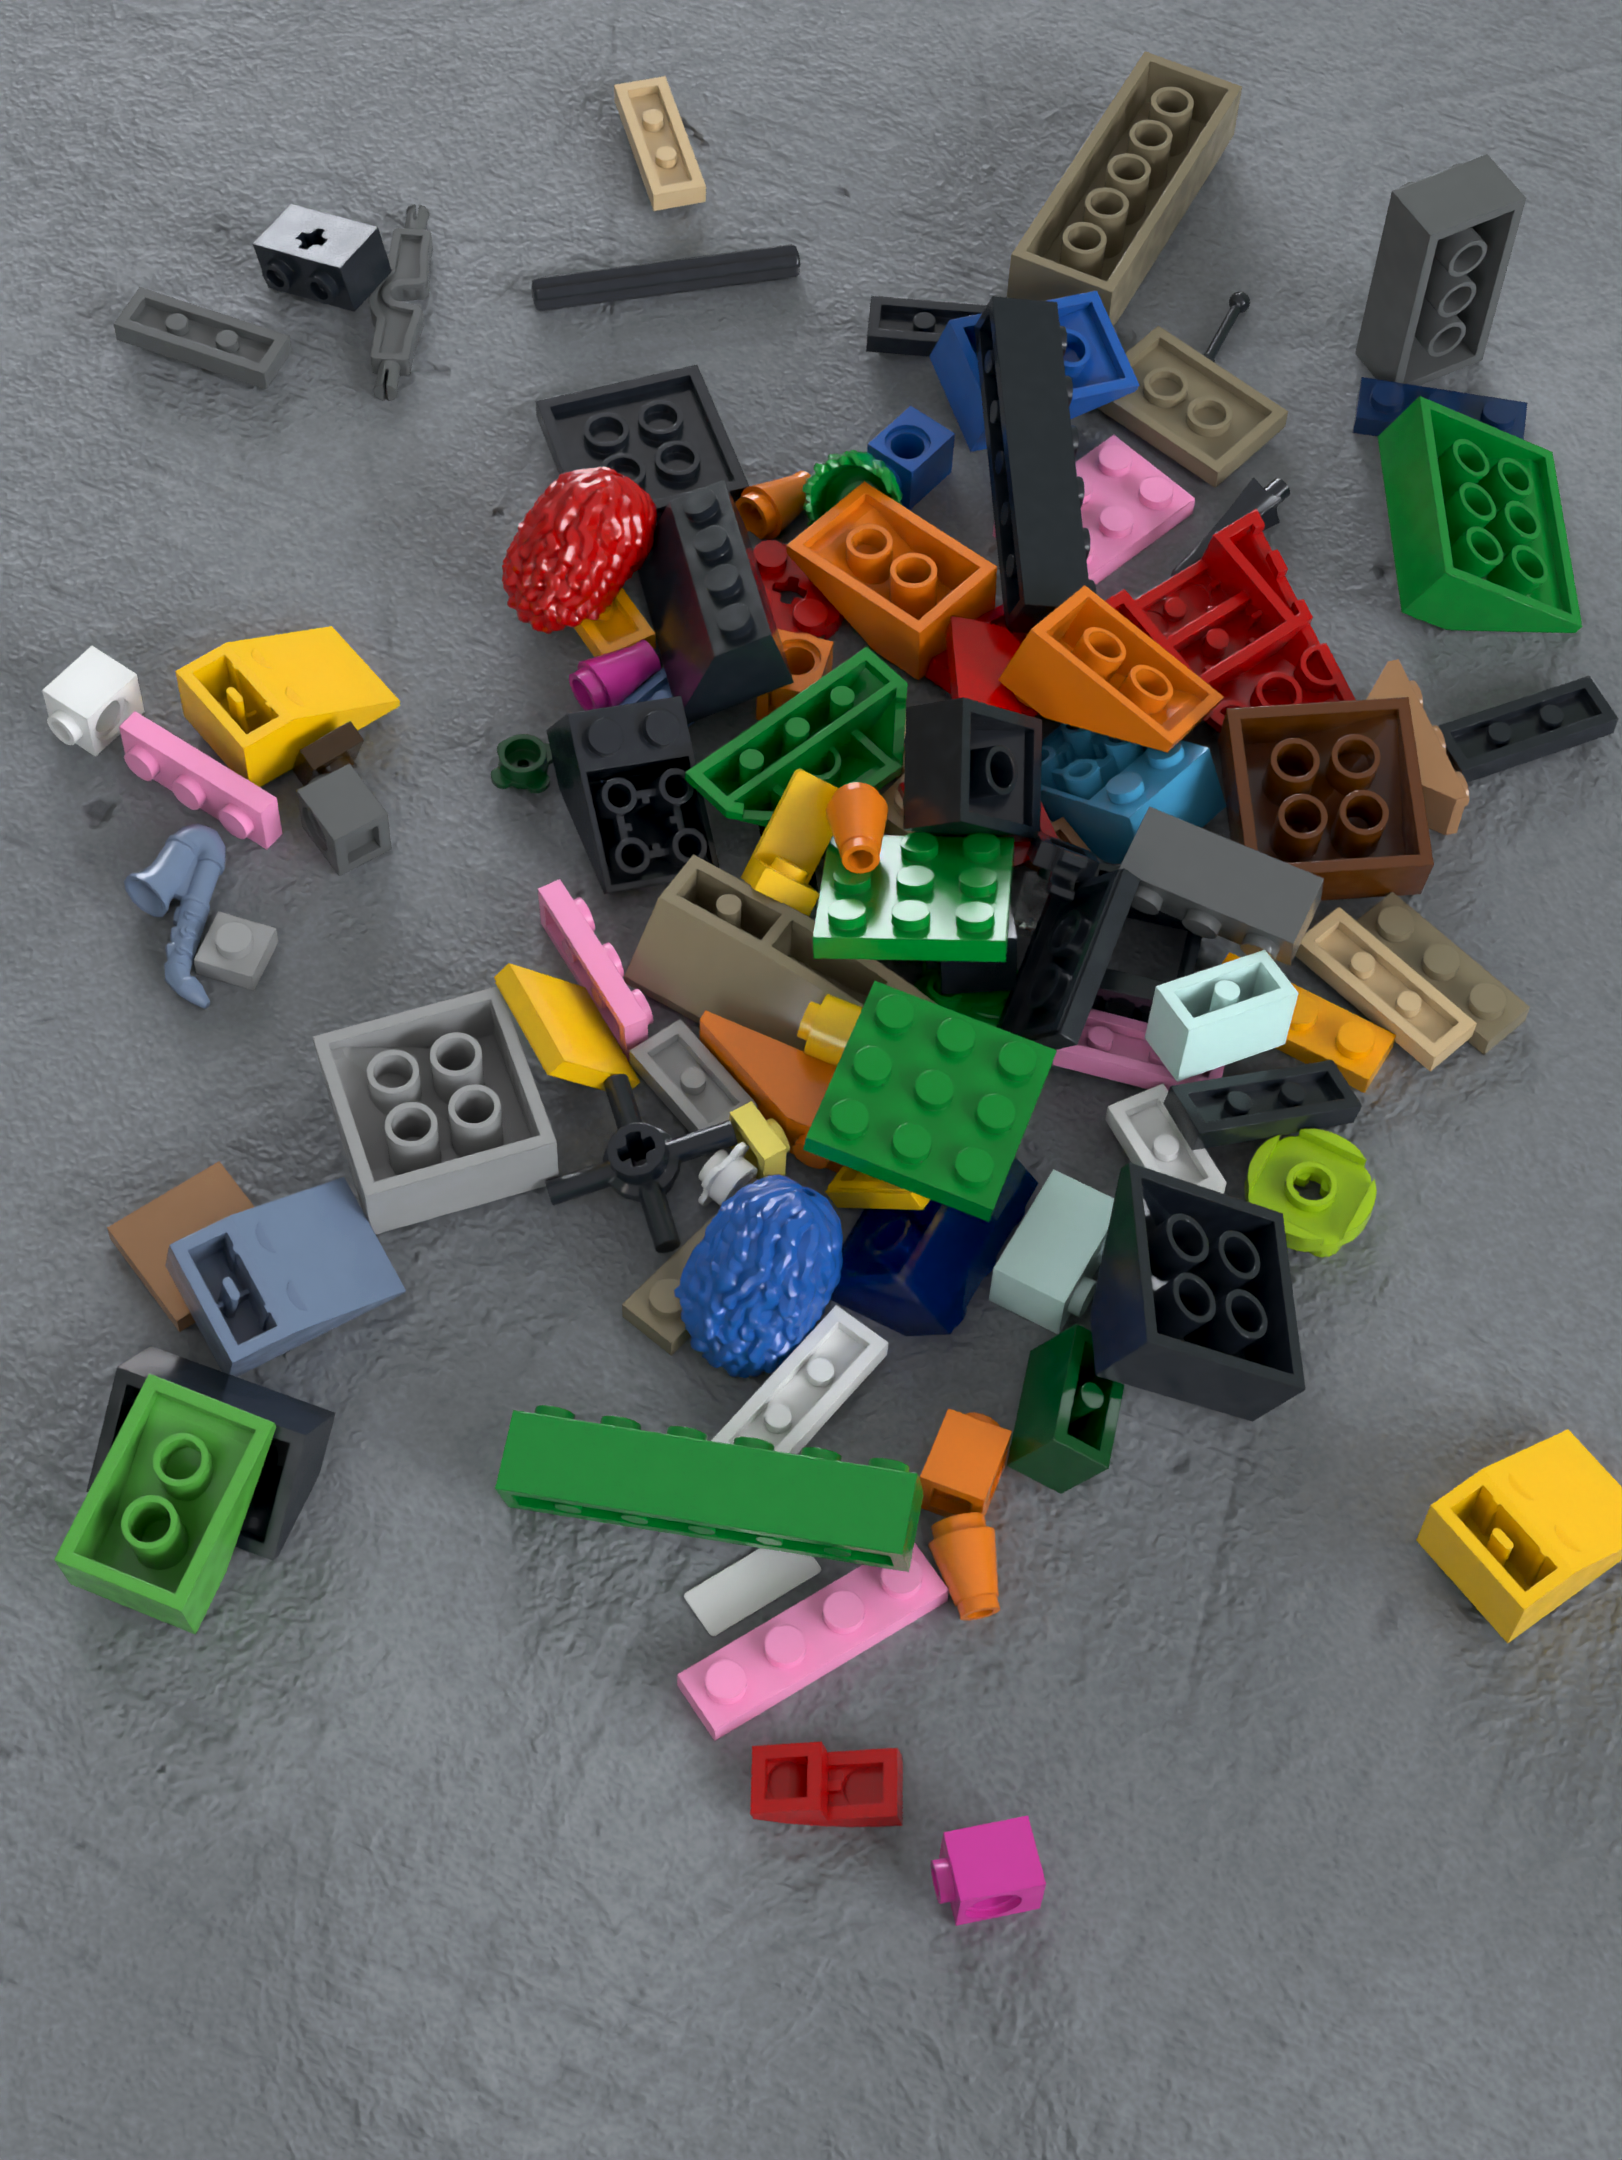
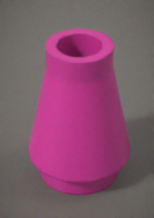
(613, 676)

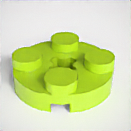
(1345, 1184)

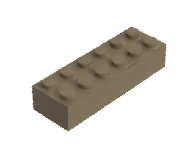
(1127, 186)

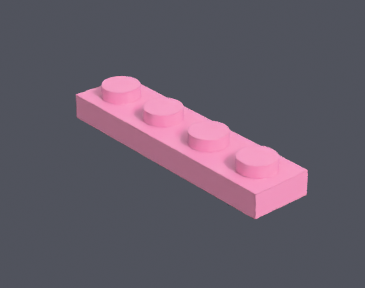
(808, 1642)

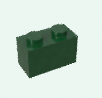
(1064, 1414)

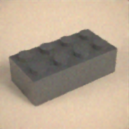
(1439, 272)

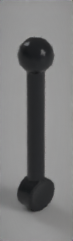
(1238, 303)

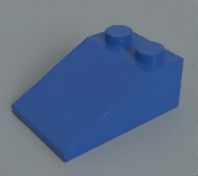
(1091, 359)

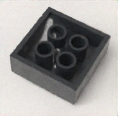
(1196, 1297)

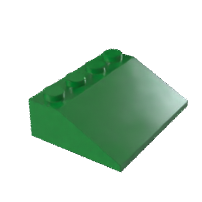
(1475, 525)

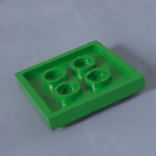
(921, 901)
(930, 1100)

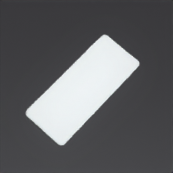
(748, 1587)

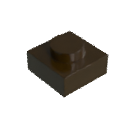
(328, 753)

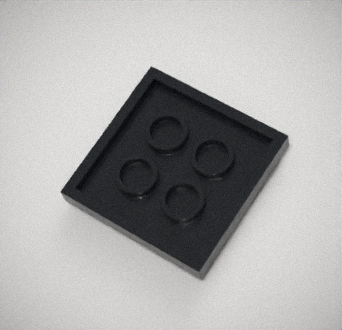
(647, 428)

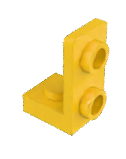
(793, 843)

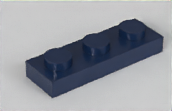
(1383, 401)

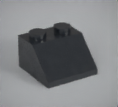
(972, 770)

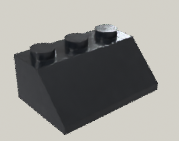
(292, 1458)

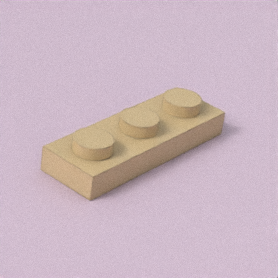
(659, 143)
(1385, 988)

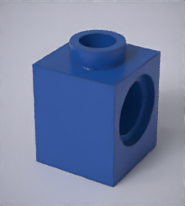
(916, 452)

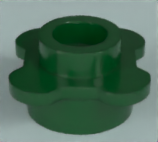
(519, 751)

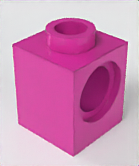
(989, 1871)

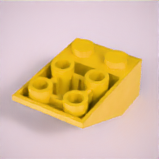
(276, 695)
(1527, 1532)

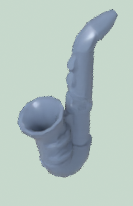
(186, 872)

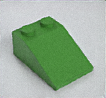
(168, 1504)

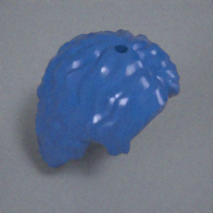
(761, 1276)

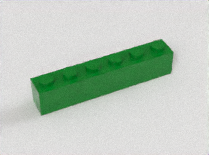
(711, 1488)

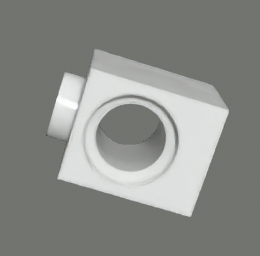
(92, 701)

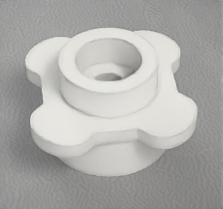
(725, 1174)

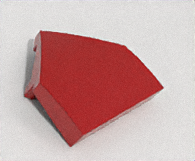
(976, 661)

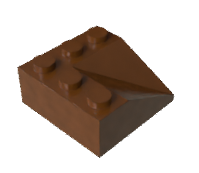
(1330, 793)

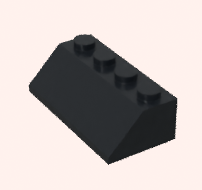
(711, 606)

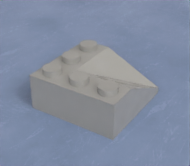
(437, 1110)

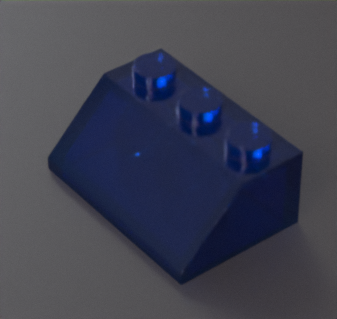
(926, 1264)

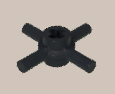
(653, 1179)

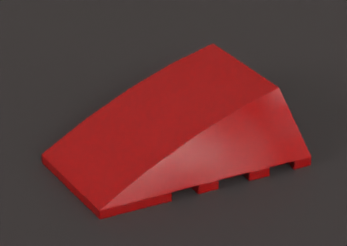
(1239, 625)

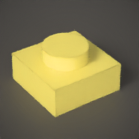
(765, 1140)

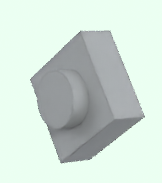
(236, 951)

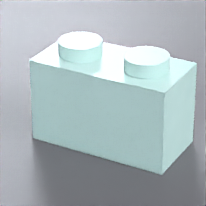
(1220, 1015)
(1054, 1254)

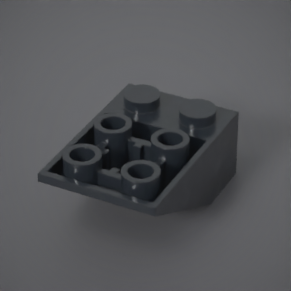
(644, 814)

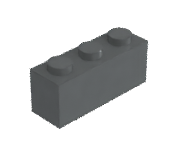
(1221, 886)

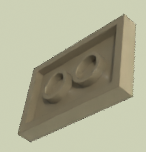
(1194, 408)

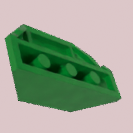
(836, 729)

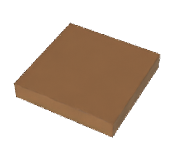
(149, 1231)

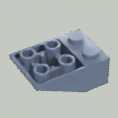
(281, 1274)

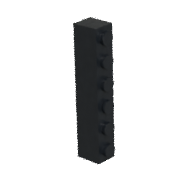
(1031, 458)

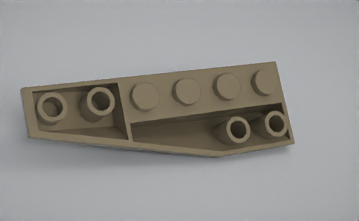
(742, 957)

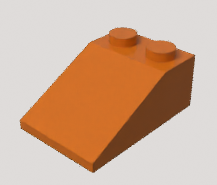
(893, 576)
(1107, 676)

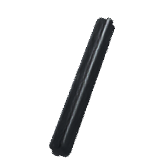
(665, 277)

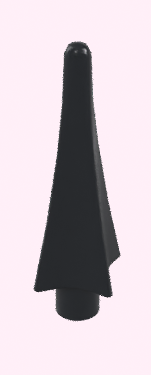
(1252, 497)

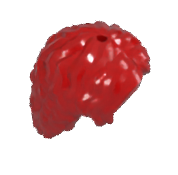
(578, 548)

